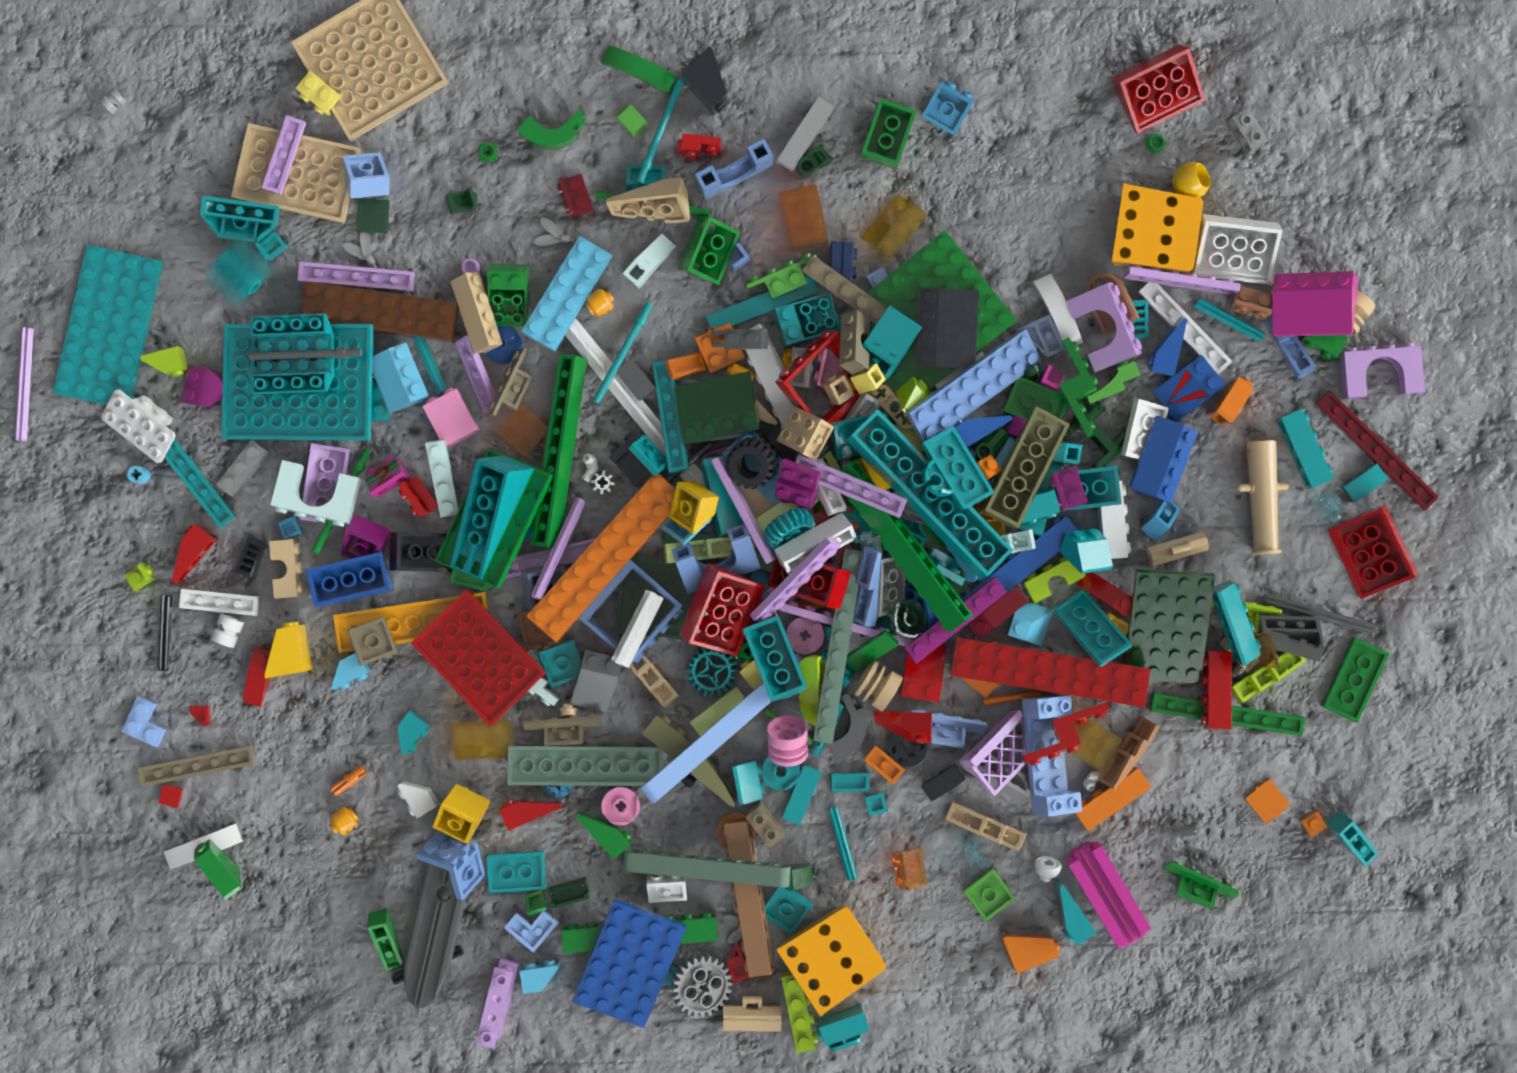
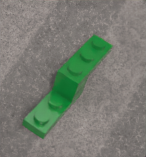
(1079, 387)

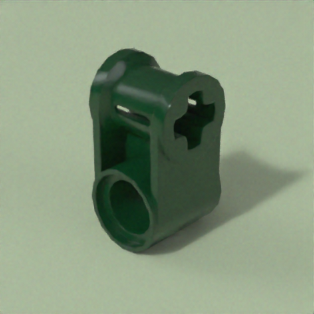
(817, 159)

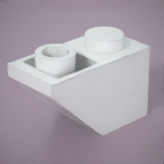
(418, 797)

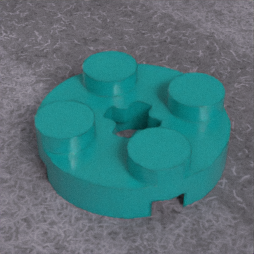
(778, 781)

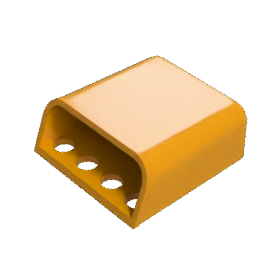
(1157, 229)
(835, 957)

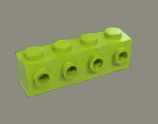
(798, 1013)

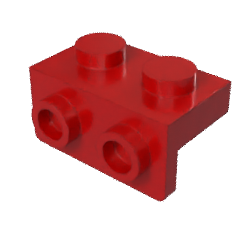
(418, 495)

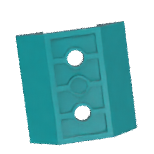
(293, 333)

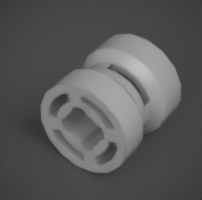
(113, 100)

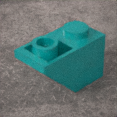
(1068, 453)
(1043, 505)
(410, 730)

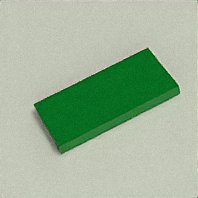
(1355, 679)

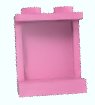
(450, 417)

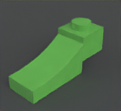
(1122, 374)

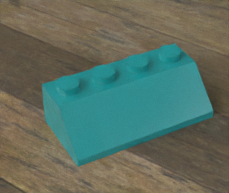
(1235, 622)
(775, 659)

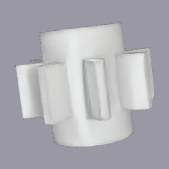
(599, 478)

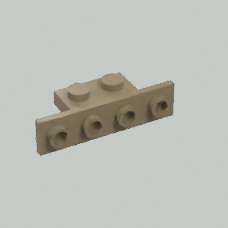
(513, 387)
(563, 732)

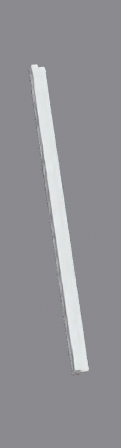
(637, 409)

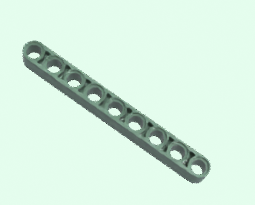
(706, 868)

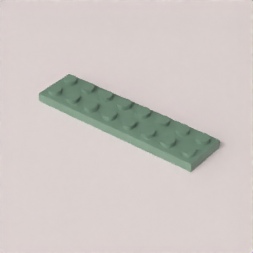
(583, 765)

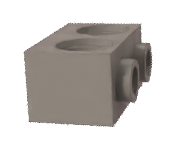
(1247, 131)
(806, 376)

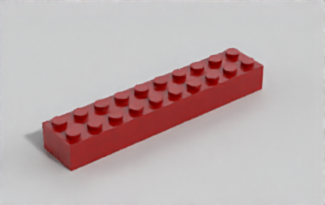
(1050, 672)

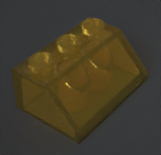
(894, 227)
(480, 741)

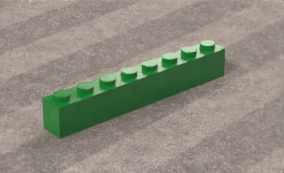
(583, 937)

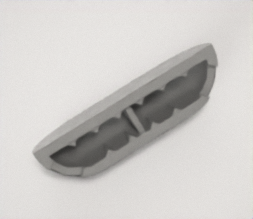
(1016, 787)

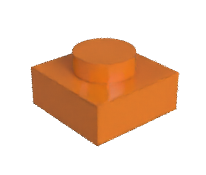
(1313, 823)

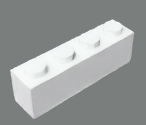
(1114, 528)
(797, 549)

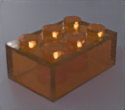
(803, 218)

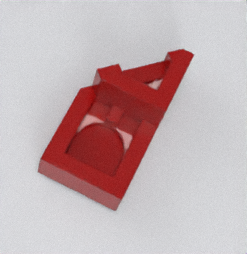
(736, 964)

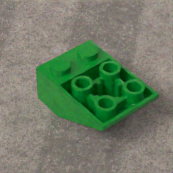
(509, 293)

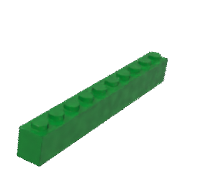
(560, 448)
(911, 558)

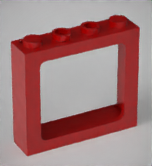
(829, 339)

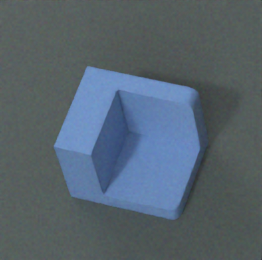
(738, 258)

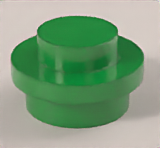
(1155, 143)

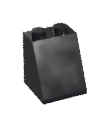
(706, 82)

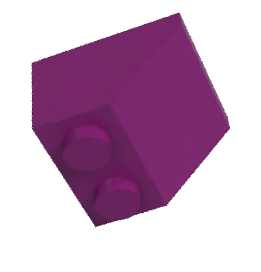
(364, 538)

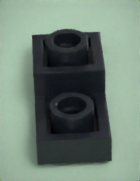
(942, 783)

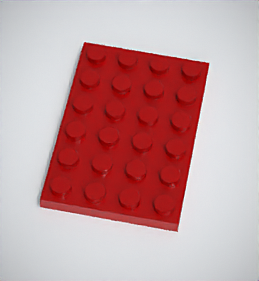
(478, 657)

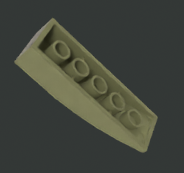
(1024, 468)
(674, 741)

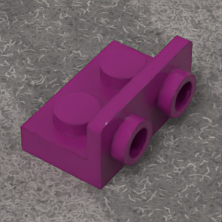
(1069, 488)

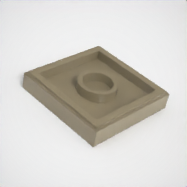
(372, 641)

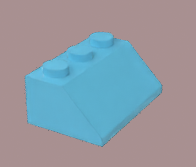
(398, 378)

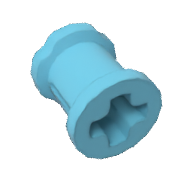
(133, 471)

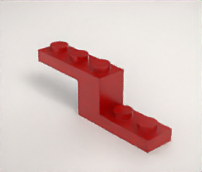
(1066, 734)

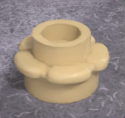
(567, 710)

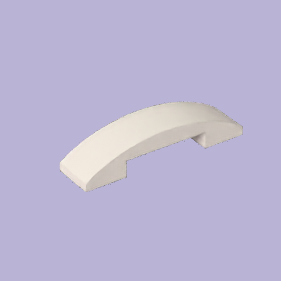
(1057, 308)
(185, 853)

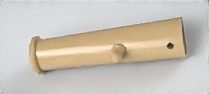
(1263, 495)

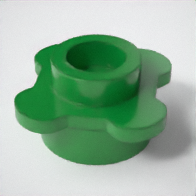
(483, 151)

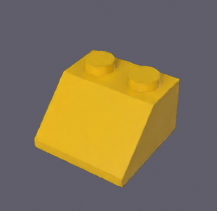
(692, 505)

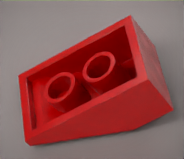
(924, 678)

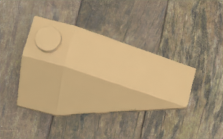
(659, 200)

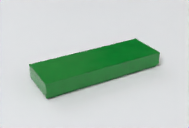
(871, 650)

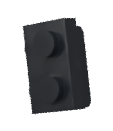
(627, 461)

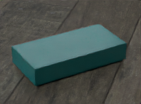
(850, 782)

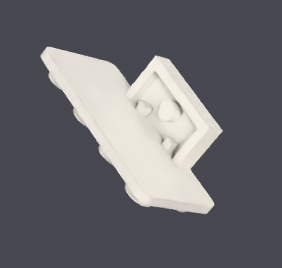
(140, 423)

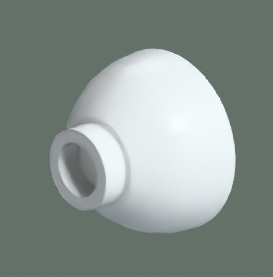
(1047, 868)

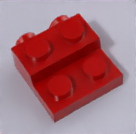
(693, 145)

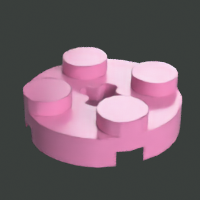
(811, 644)
(612, 812)

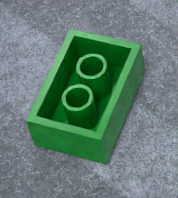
(888, 134)

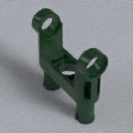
(1109, 447)

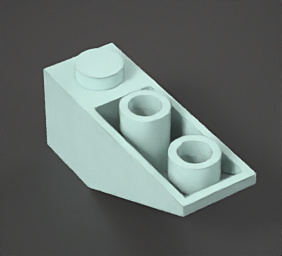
(649, 261)

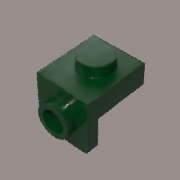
(461, 201)

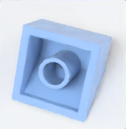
(366, 175)

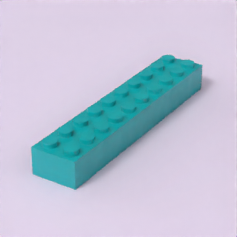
(902, 469)

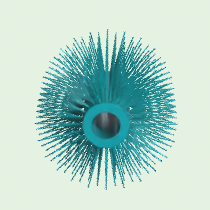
(240, 275)

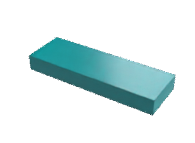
(801, 794)

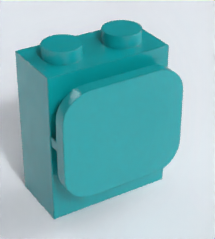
(842, 1028)

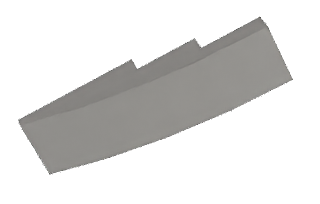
(805, 134)

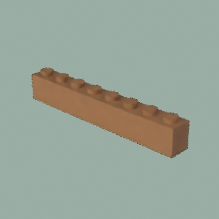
(749, 903)

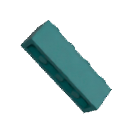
(1305, 449)
(726, 514)

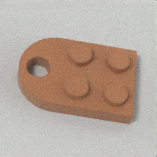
(1104, 319)

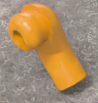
(786, 358)

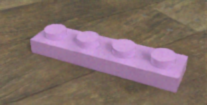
(284, 155)
(476, 373)

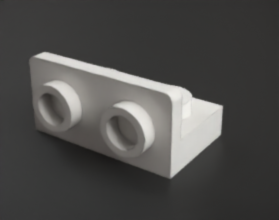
(666, 888)

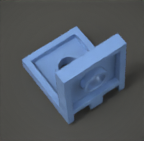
(459, 859)

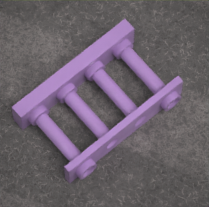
(497, 1003)

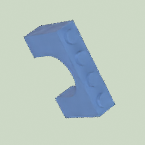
(753, 162)
(740, 561)

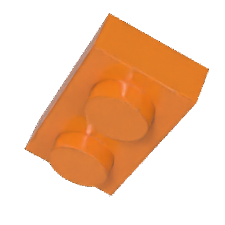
(884, 764)

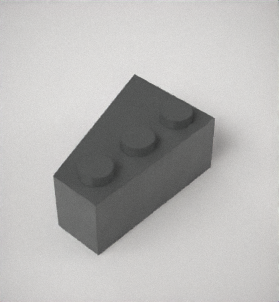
(1294, 635)

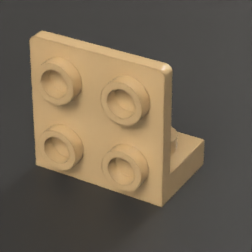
(805, 433)

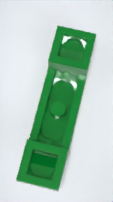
(639, 68)

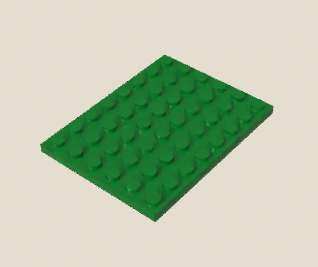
(936, 266)

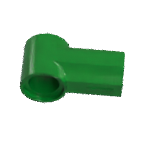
(991, 443)

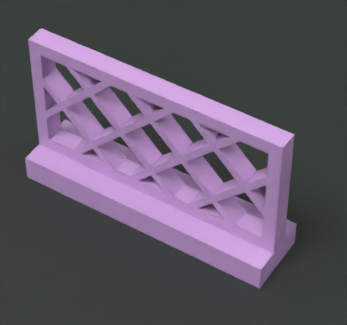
(989, 743)

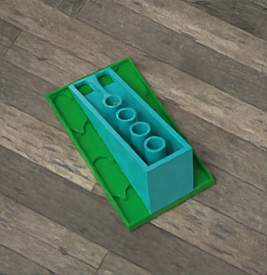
(493, 517)

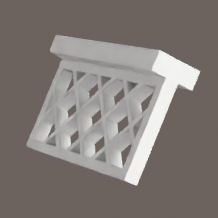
(637, 628)

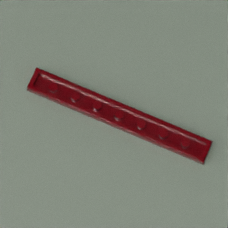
(1376, 450)

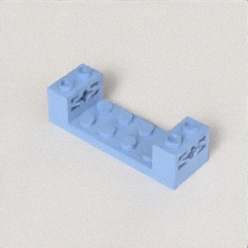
(1049, 778)

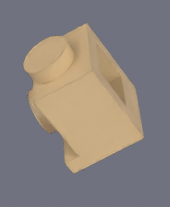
(841, 392)

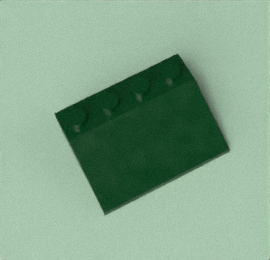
(717, 407)

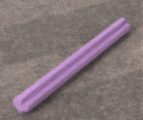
(24, 384)
(558, 549)

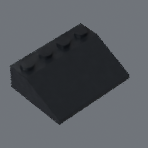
(947, 328)

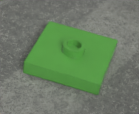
(988, 894)

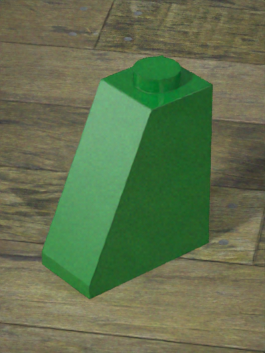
(218, 868)

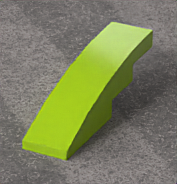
(1263, 677)

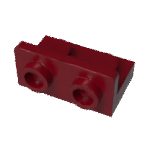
(576, 195)

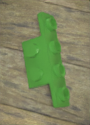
(783, 280)

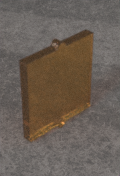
(1268, 653)

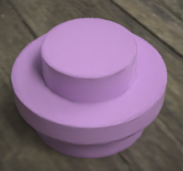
(470, 265)

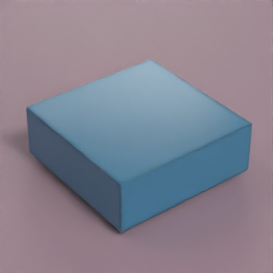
(289, 527)

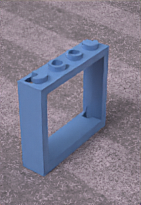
(608, 590)

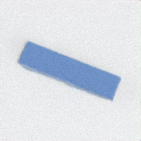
(1293, 352)
(868, 579)

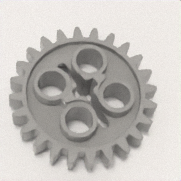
(686, 979)

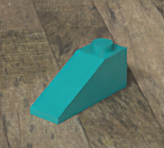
(1352, 837)

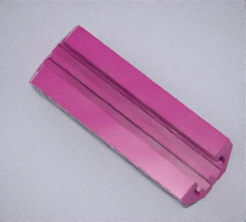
(1107, 893)

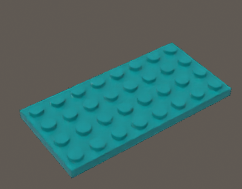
(107, 325)

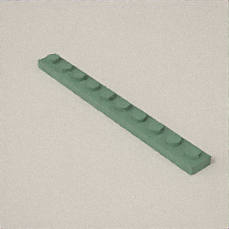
(837, 653)

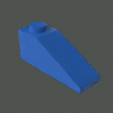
(1166, 353)

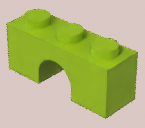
(1037, 585)

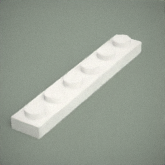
(1193, 335)

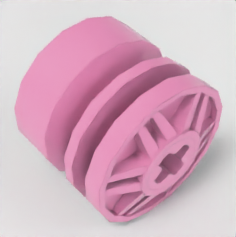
(787, 740)

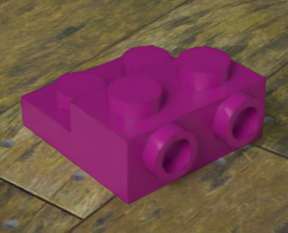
(797, 484)

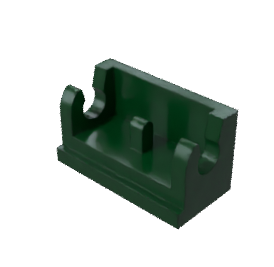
(569, 892)

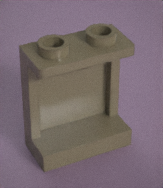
(765, 824)

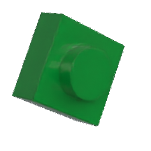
(535, 902)

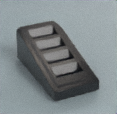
(257, 559)

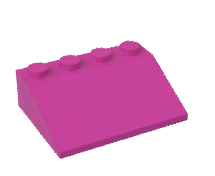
(1314, 303)

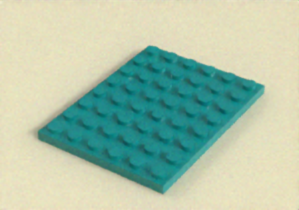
(325, 416)

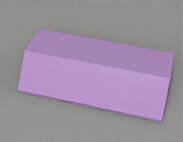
(322, 474)

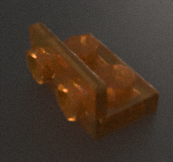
(909, 869)

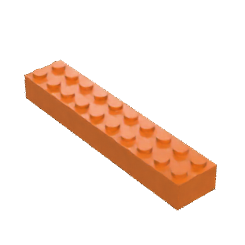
(604, 559)

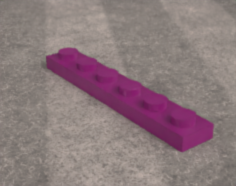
(936, 634)

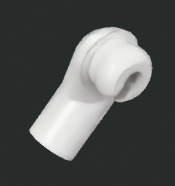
(591, 465)
(1091, 780)

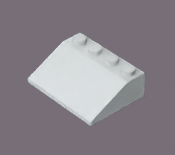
(1237, 249)

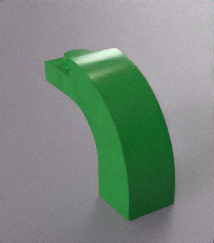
(552, 138)

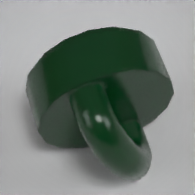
(1035, 369)

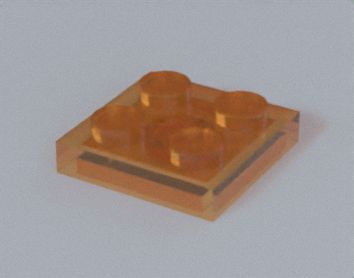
(523, 431)

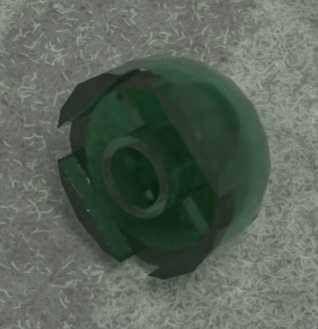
(907, 618)

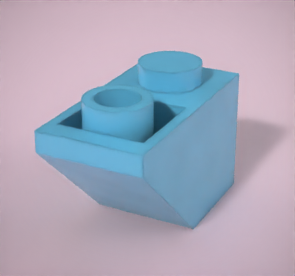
(348, 671)
(536, 977)

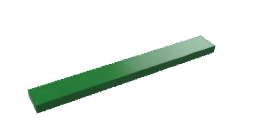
(1240, 715)

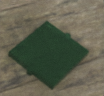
(373, 216)

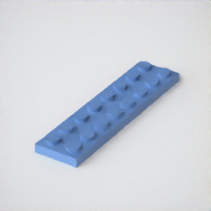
(974, 386)

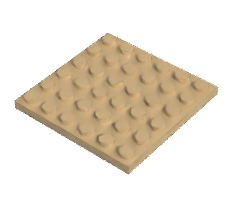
(372, 62)

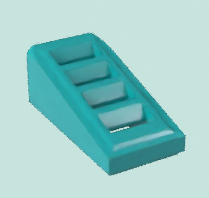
(1145, 319)

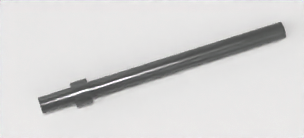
(340, 353)

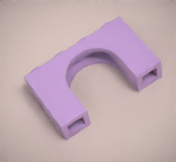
(1124, 344)
(1406, 361)

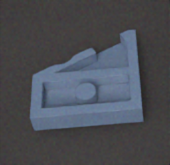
(1044, 336)

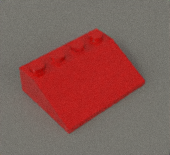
(1159, 88)
(1373, 551)
(721, 610)

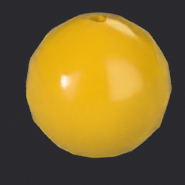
(1191, 180)

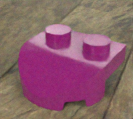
(202, 386)

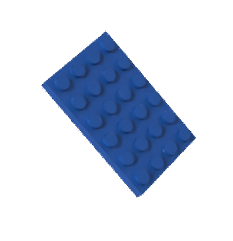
(629, 963)

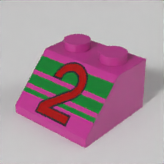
(386, 477)

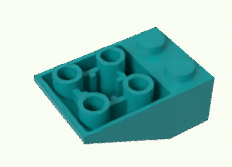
(805, 320)
(890, 340)

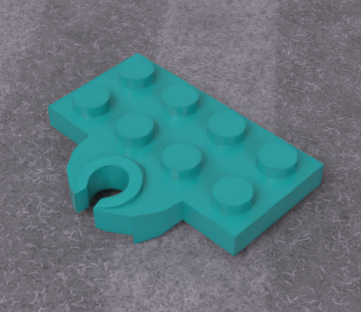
(954, 470)

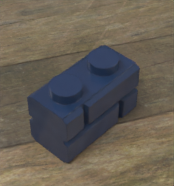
(842, 259)

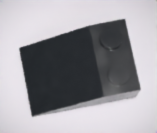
(416, 551)

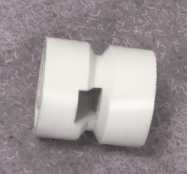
(227, 629)

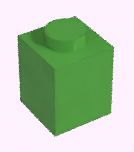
(631, 120)

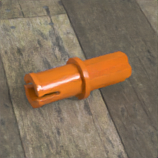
(348, 780)

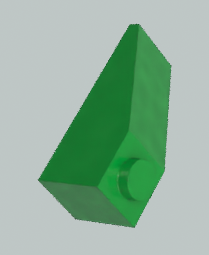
(607, 835)
(385, 939)

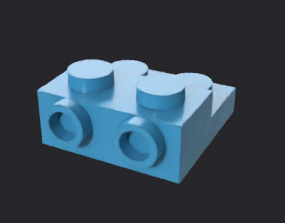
(948, 107)

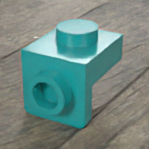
(271, 246)

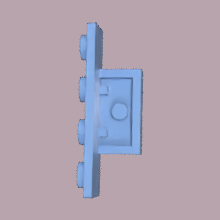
(952, 730)

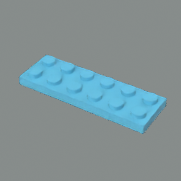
(566, 294)

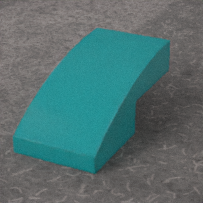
(1366, 482)

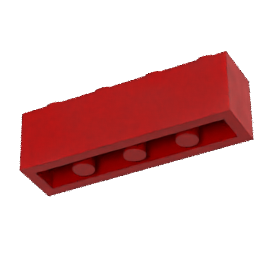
(1217, 691)

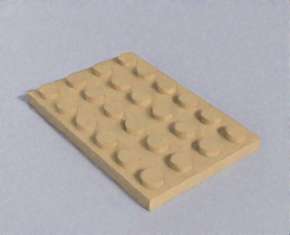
(314, 182)

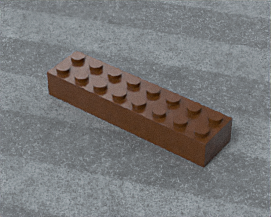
(385, 311)

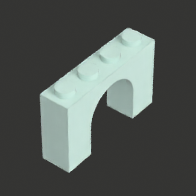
(338, 509)

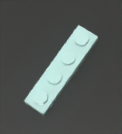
(442, 477)

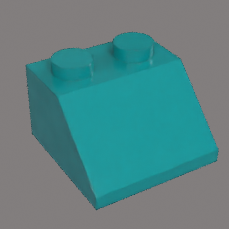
(1087, 550)
(747, 781)

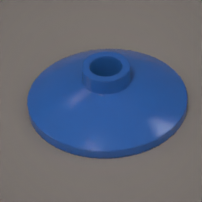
(512, 343)

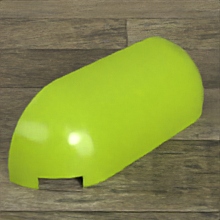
(813, 673)

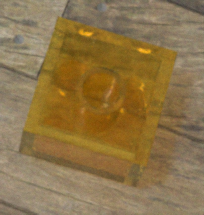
(1096, 745)

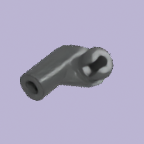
(1186, 830)

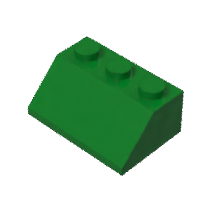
(709, 250)

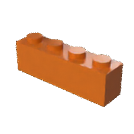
(1108, 801)

